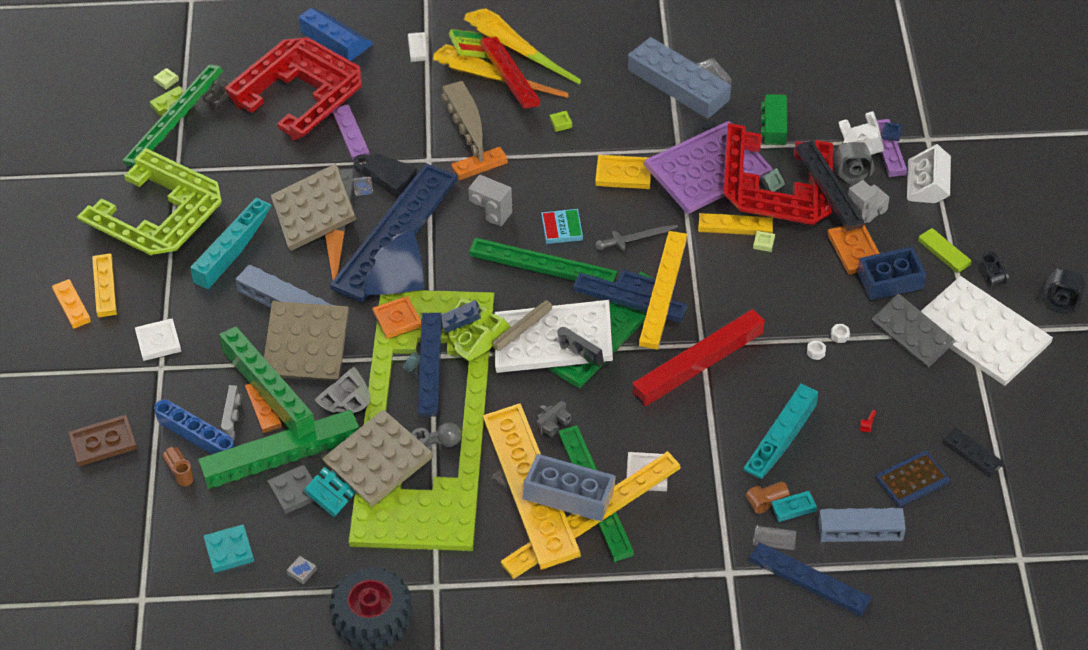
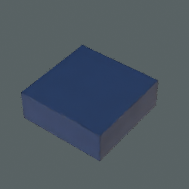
(892, 131)

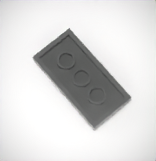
(913, 330)

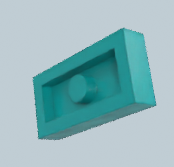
(793, 506)

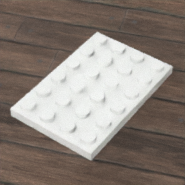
(986, 330)
(540, 342)

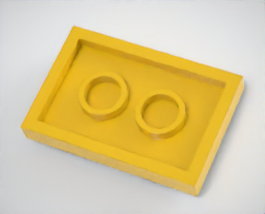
(622, 172)

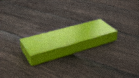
(944, 250)

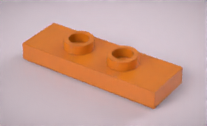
(265, 414)

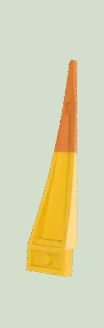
(481, 68)

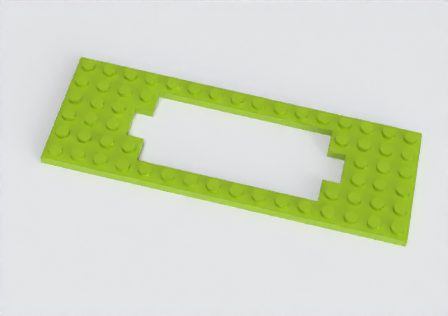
(446, 514)

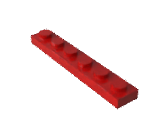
(510, 72)

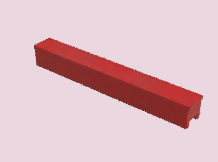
(698, 357)

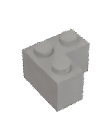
(492, 196)
(868, 200)

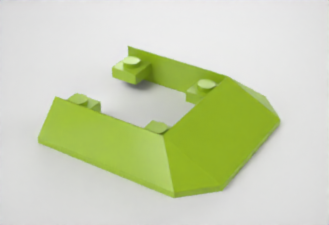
(191, 191)

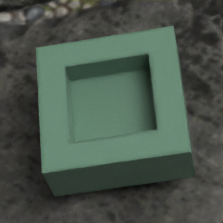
(772, 180)

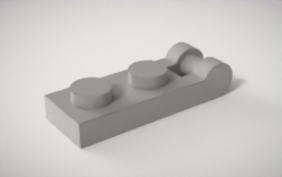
(230, 411)

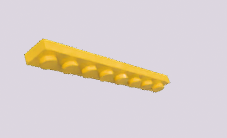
(663, 290)

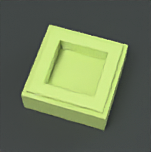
(166, 78)
(764, 241)

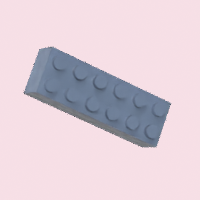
(679, 77)

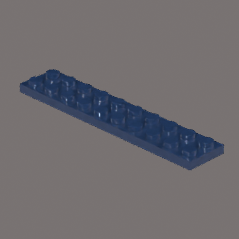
(406, 213)

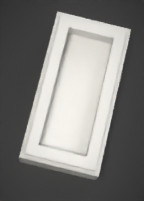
(417, 47)

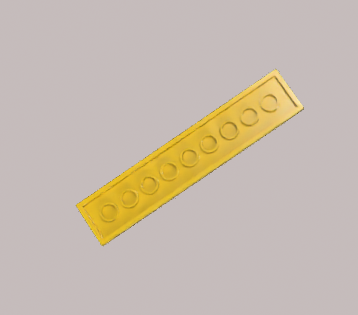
(516, 451)

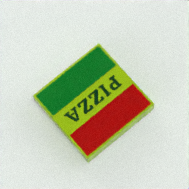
(468, 43)

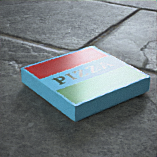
(562, 226)

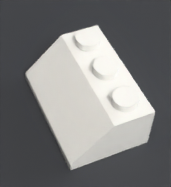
(929, 176)

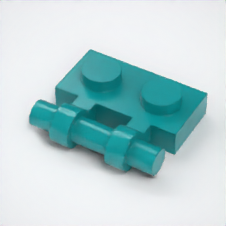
(326, 495)

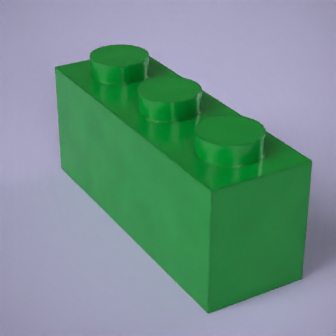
(774, 119)

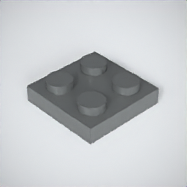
(289, 488)

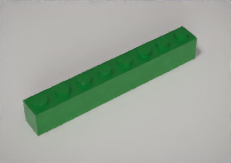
(267, 382)
(276, 450)

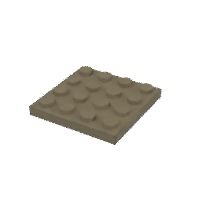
(313, 207)
(306, 340)
(377, 458)

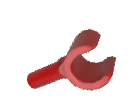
(866, 424)

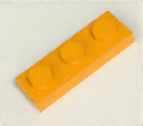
(71, 303)

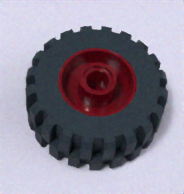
(371, 608)

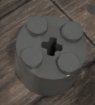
(853, 162)

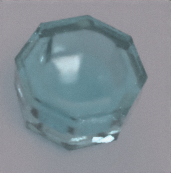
(412, 362)

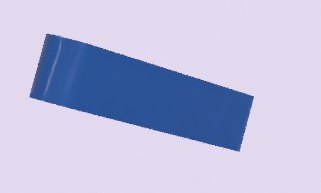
(192, 428)

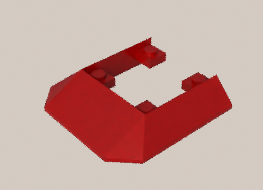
(309, 61)
(805, 205)

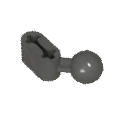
(447, 435)

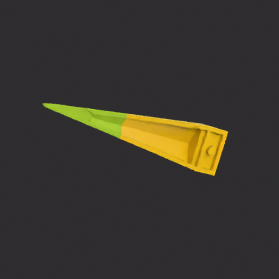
(493, 25)

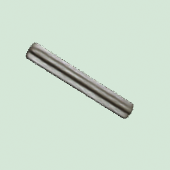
(522, 325)

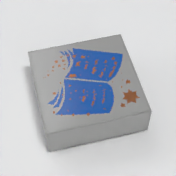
(301, 570)

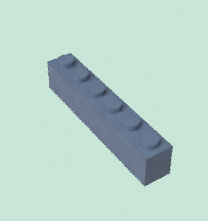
(268, 288)

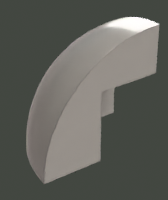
(345, 394)

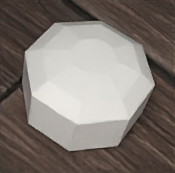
(840, 333)
(816, 350)

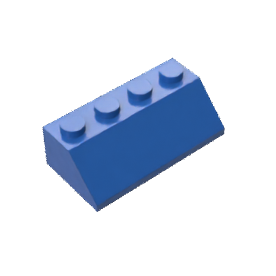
(333, 34)

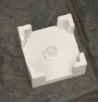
(866, 133)

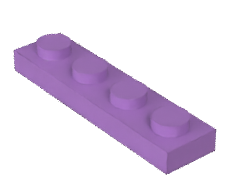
(350, 131)
(891, 155)

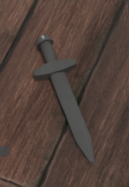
(619, 240)

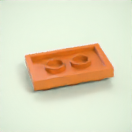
(852, 246)

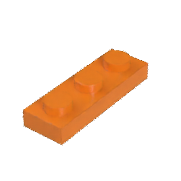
(472, 166)

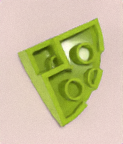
(477, 336)

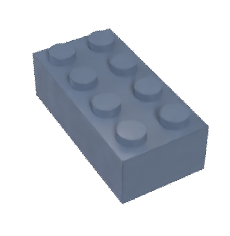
(569, 487)

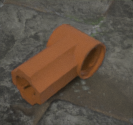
(179, 466)
(761, 498)

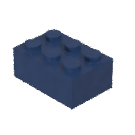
(891, 273)

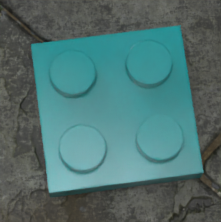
(228, 548)

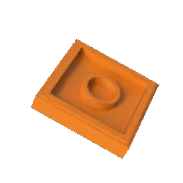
(397, 317)

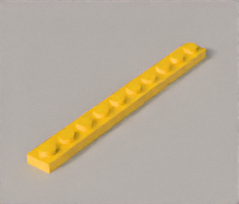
(623, 494)

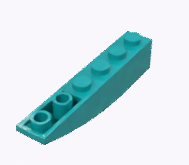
(229, 244)
(782, 431)

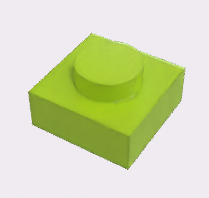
(560, 121)

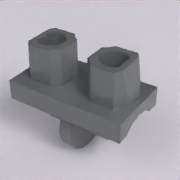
(550, 416)

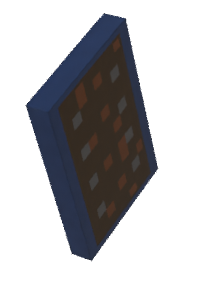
(912, 479)

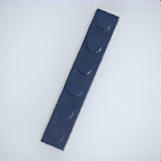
(624, 295)
(430, 365)
(810, 579)

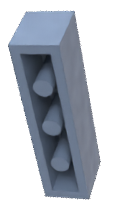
(861, 524)

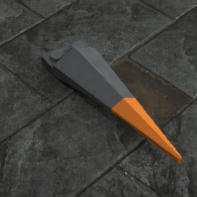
(335, 238)

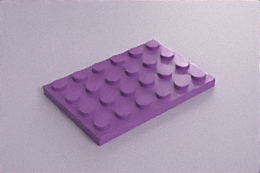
(696, 168)

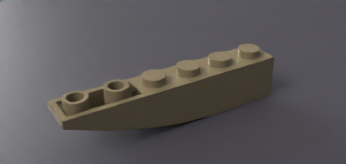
(466, 115)

